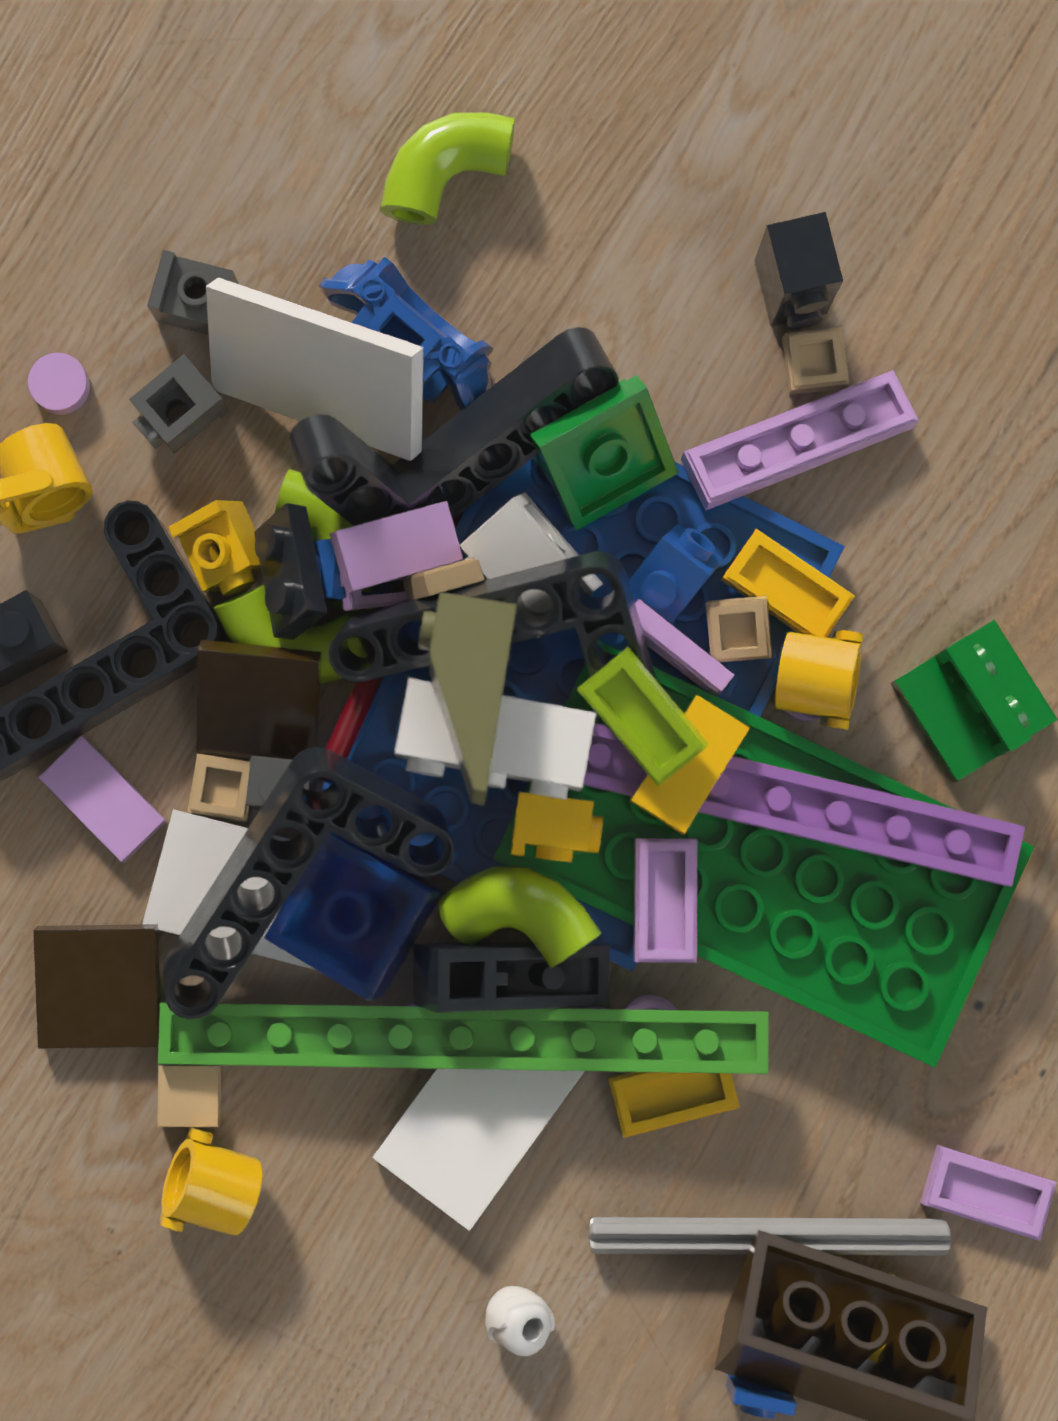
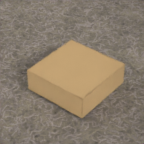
(815, 361)
(443, 578)
(739, 629)
(220, 788)
(189, 1096)

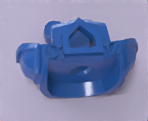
(391, 307)

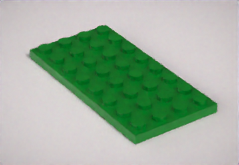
(807, 919)

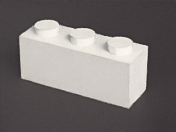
(531, 742)

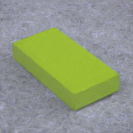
(643, 716)

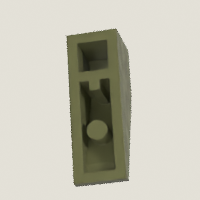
(468, 669)

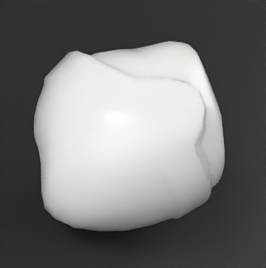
(519, 1320)

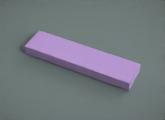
(799, 440)

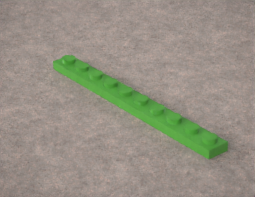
(469, 1040)

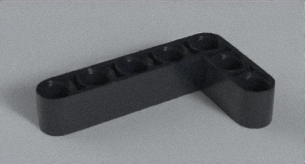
(464, 454)
(559, 580)
(112, 662)
(285, 862)

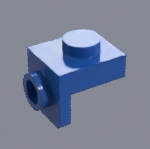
(675, 572)

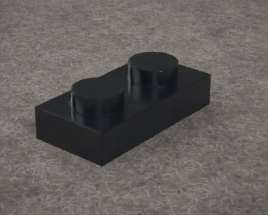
(290, 572)

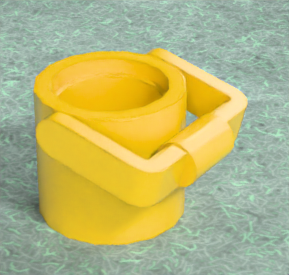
(40, 479)
(820, 676)
(210, 1186)

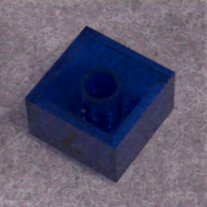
(354, 917)

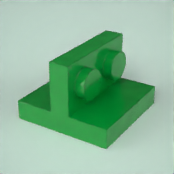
(605, 452)
(974, 701)

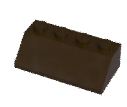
(814, 1320)

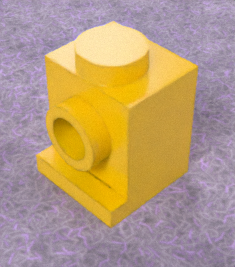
(233, 531)
(555, 827)

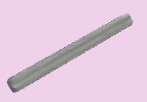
(735, 1235)

